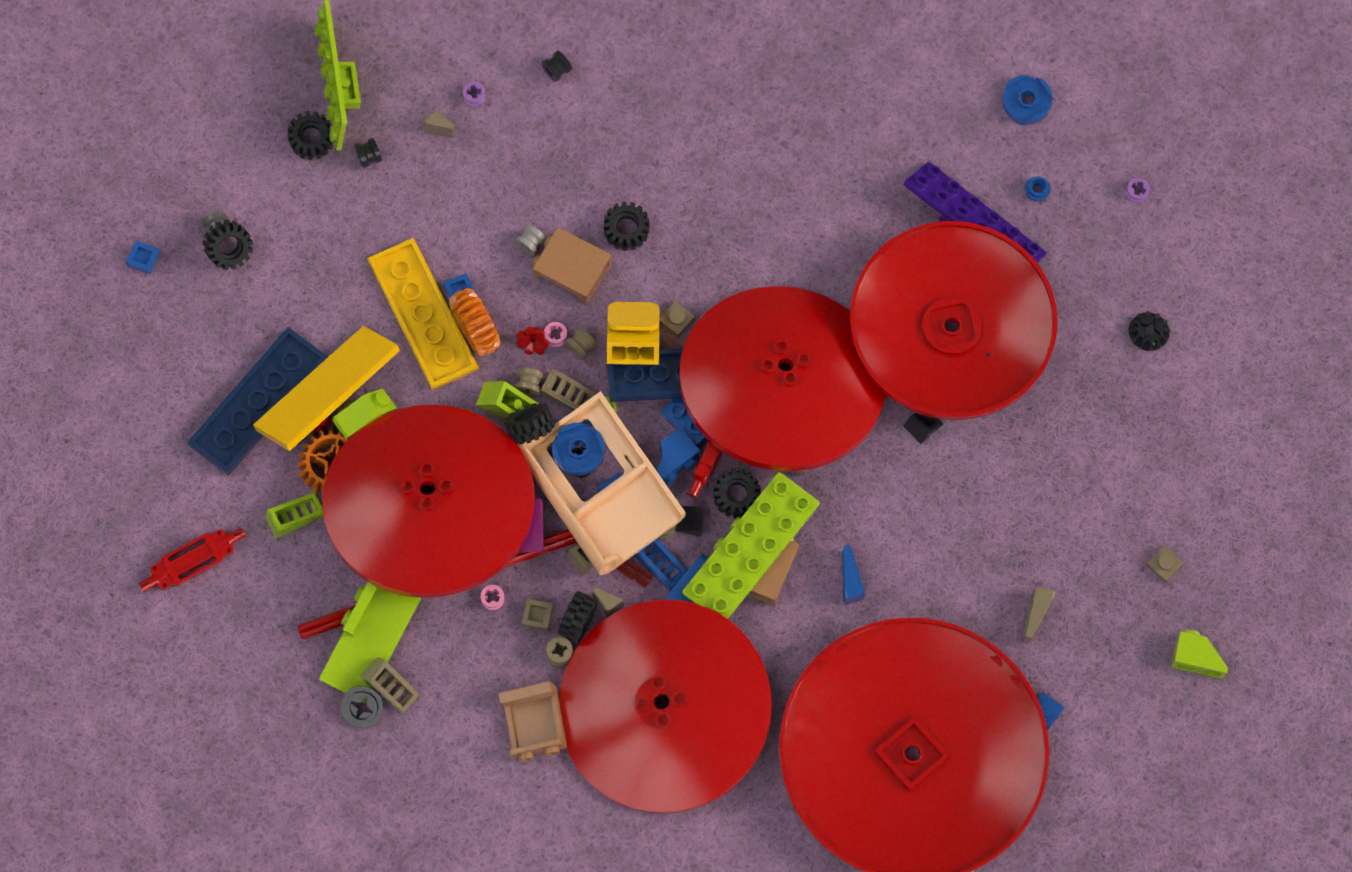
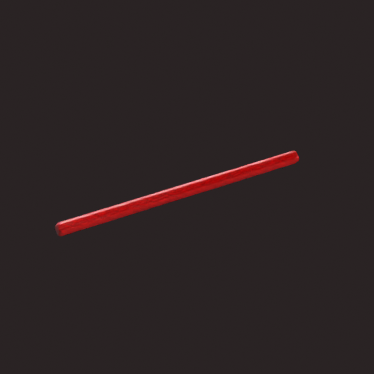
(334, 619)

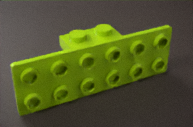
(340, 77)
(751, 546)
(368, 633)

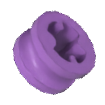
(479, 89)
(1145, 189)

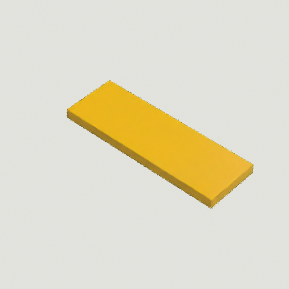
(422, 314)
(326, 388)

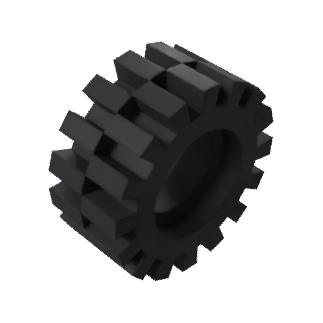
(306, 122)
(630, 212)
(238, 254)
(529, 423)
(735, 478)
(577, 616)

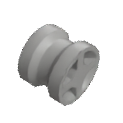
(530, 240)

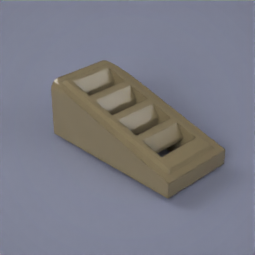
(564, 380)
(1039, 604)
(371, 677)

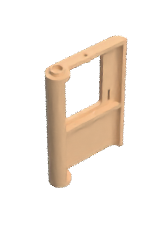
(623, 514)

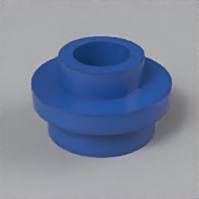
(1040, 182)

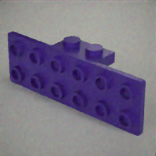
(958, 204)

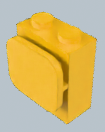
(633, 333)

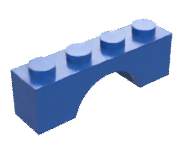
(677, 454)

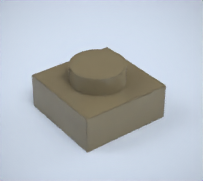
(676, 319)
(1165, 564)
(537, 615)

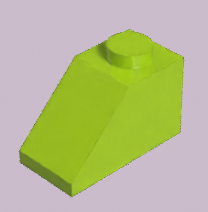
(502, 399)
(363, 412)
(1197, 655)

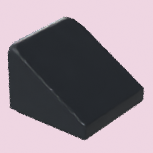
(922, 426)
(693, 520)

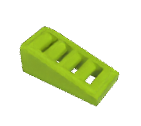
(298, 522)

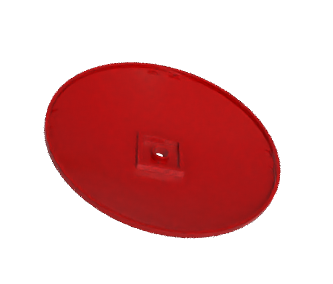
(925, 690)

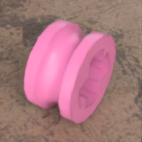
(563, 335)
(492, 605)

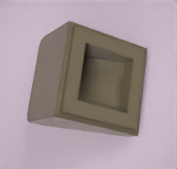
(439, 125)
(579, 560)
(607, 602)

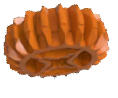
(474, 322)
(310, 456)

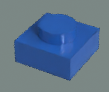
(143, 257)
(457, 284)
(1050, 709)

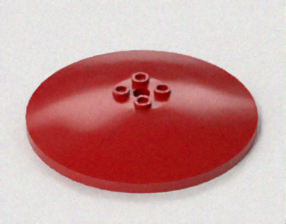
(962, 277)
(772, 414)
(435, 540)
(675, 754)

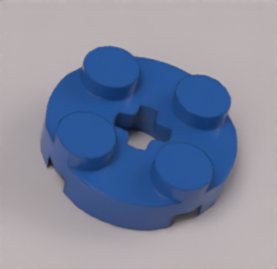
(1028, 86)
(573, 463)

